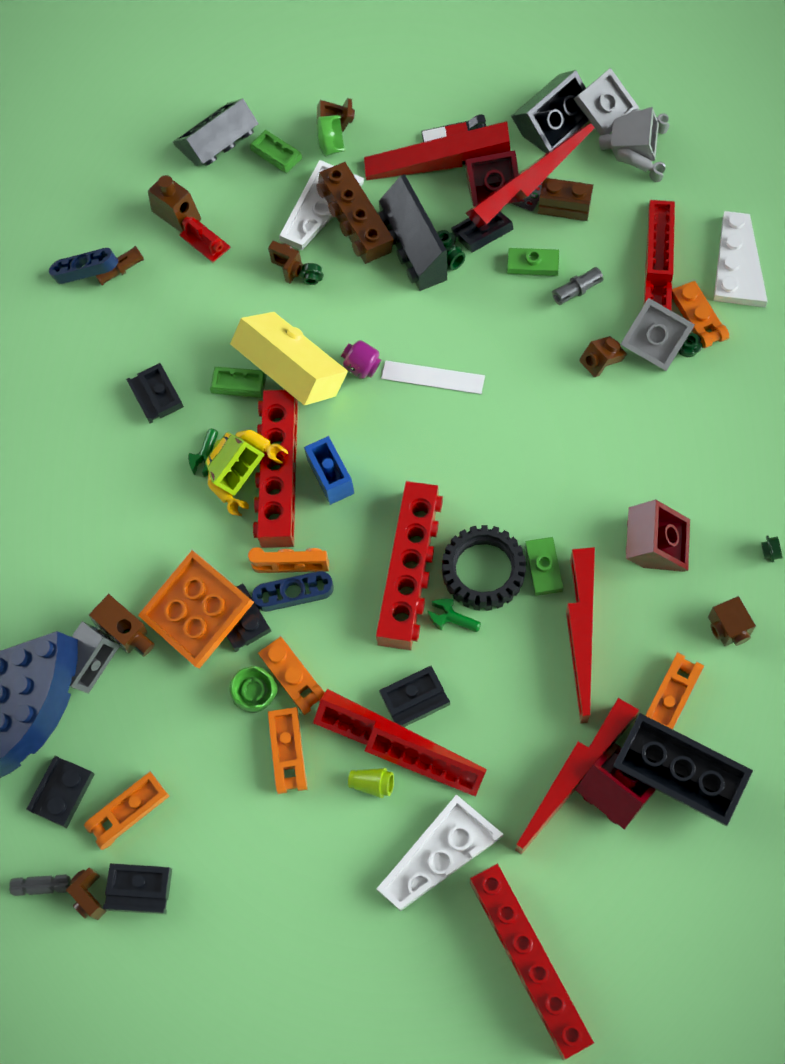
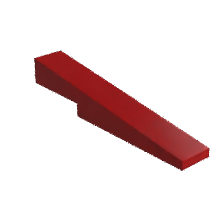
(438, 153)
(527, 180)
(660, 252)
(580, 626)
(397, 743)
(576, 768)

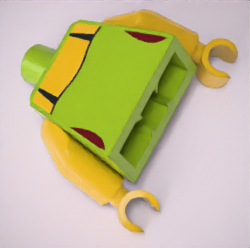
(234, 461)

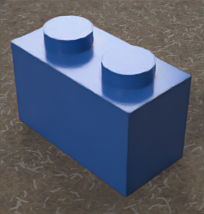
(329, 470)

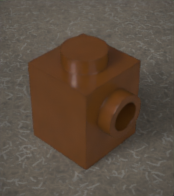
(731, 622)

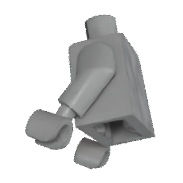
(635, 140)

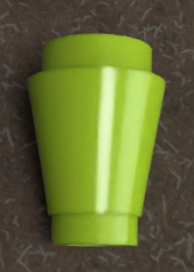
(372, 781)

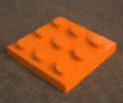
(195, 609)

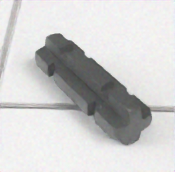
(39, 885)

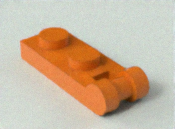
(699, 312)
(288, 560)
(291, 674)
(674, 691)
(287, 749)
(126, 810)

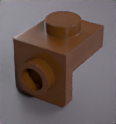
(346, 112)
(286, 257)
(601, 354)
(85, 903)

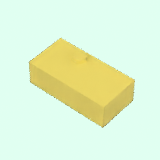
(288, 357)

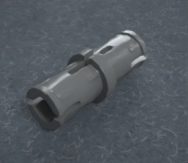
(577, 285)

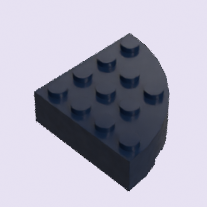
(33, 694)

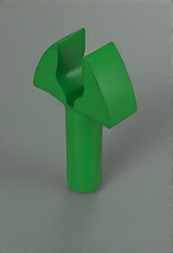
(196, 459)
(451, 616)

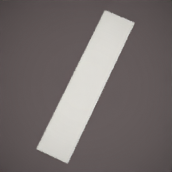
(433, 377)

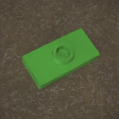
(275, 151)
(533, 261)
(238, 382)
(544, 566)

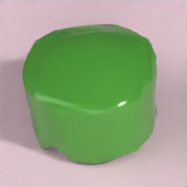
(330, 135)
(253, 689)

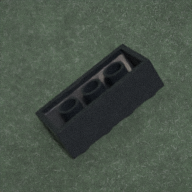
(413, 235)
(683, 769)

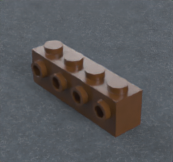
(354, 212)

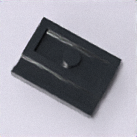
(475, 238)
(155, 393)
(249, 627)
(414, 697)
(60, 791)
(137, 888)

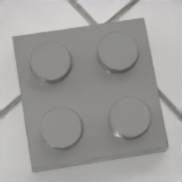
(605, 102)
(657, 334)

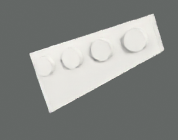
(309, 213)
(738, 265)
(442, 849)

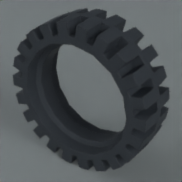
(479, 537)

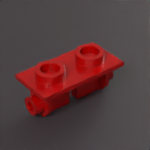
(203, 239)

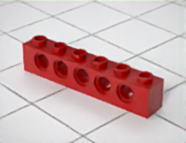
(281, 530)
(402, 633)
(531, 962)

